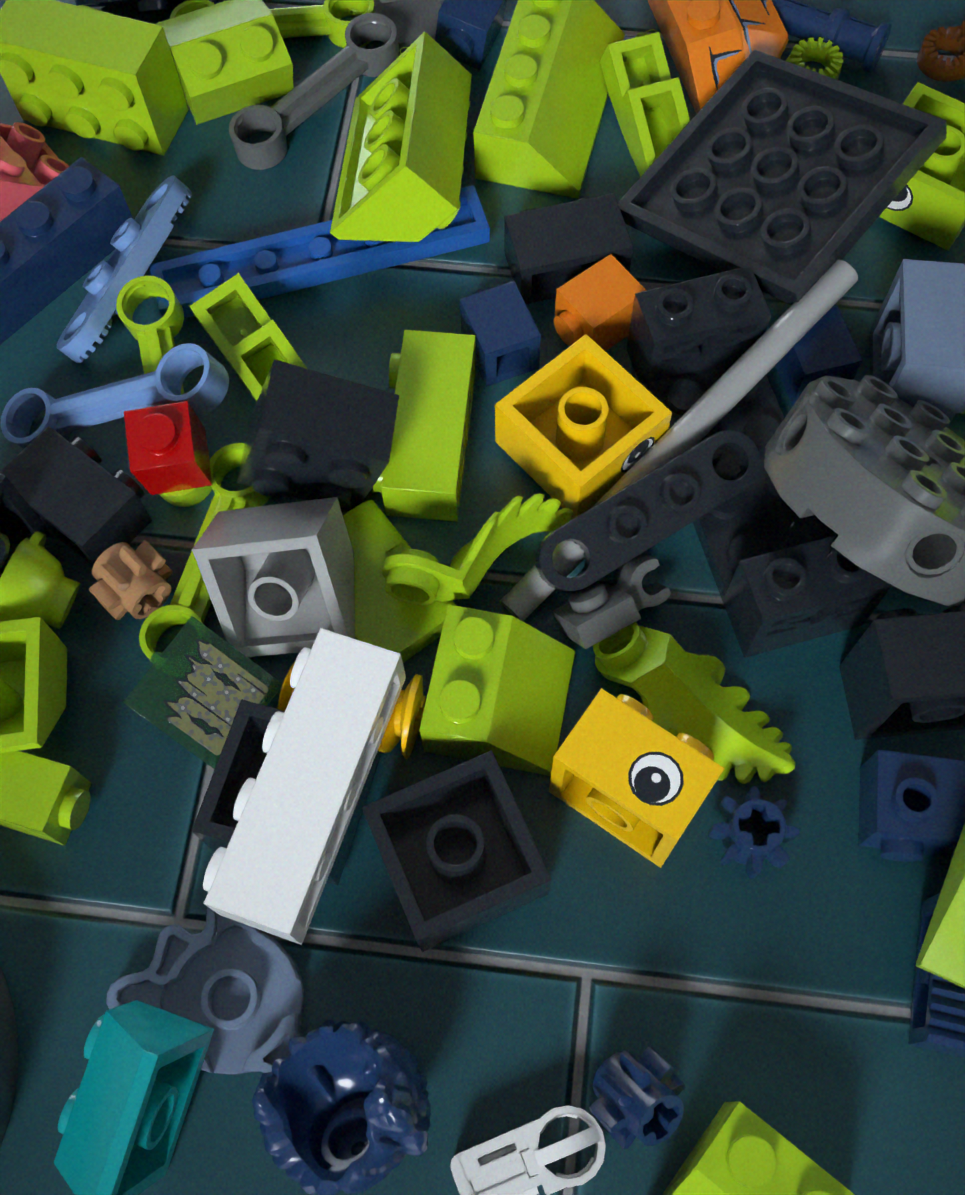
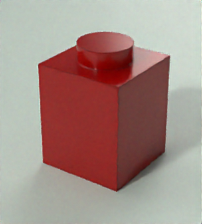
(167, 448)

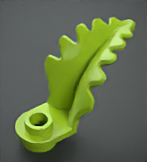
(421, 580)
(688, 699)

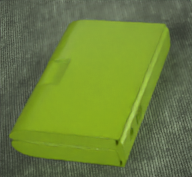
(379, 616)

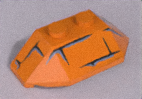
(715, 38)

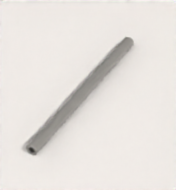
(702, 416)

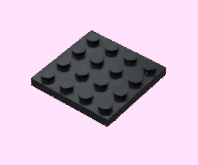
(781, 173)

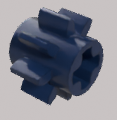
(766, 820)
(638, 1098)

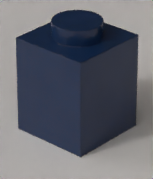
(469, 28)
(503, 332)
(821, 352)

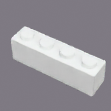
(306, 787)

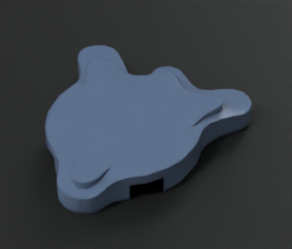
(227, 981)

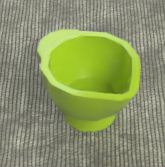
(36, 585)

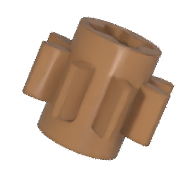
(131, 580)

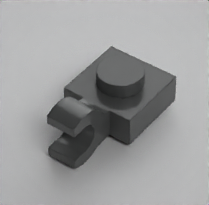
(605, 608)

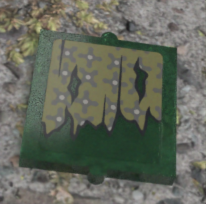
(198, 688)

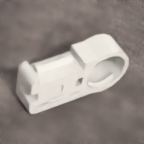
(515, 1164)

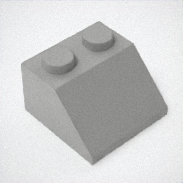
(279, 575)

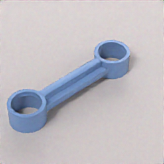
(111, 400)

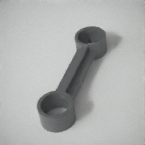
(314, 91)

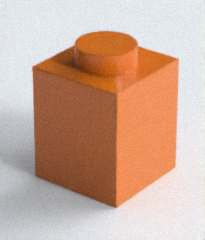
(597, 304)

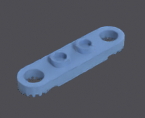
(136, 247)

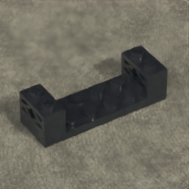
(767, 562)

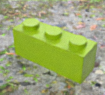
(431, 425)

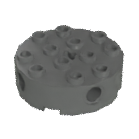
(880, 480)

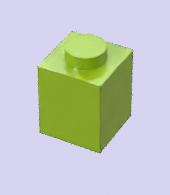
(41, 796)

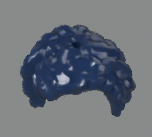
(343, 1108)

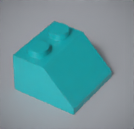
(130, 1100)

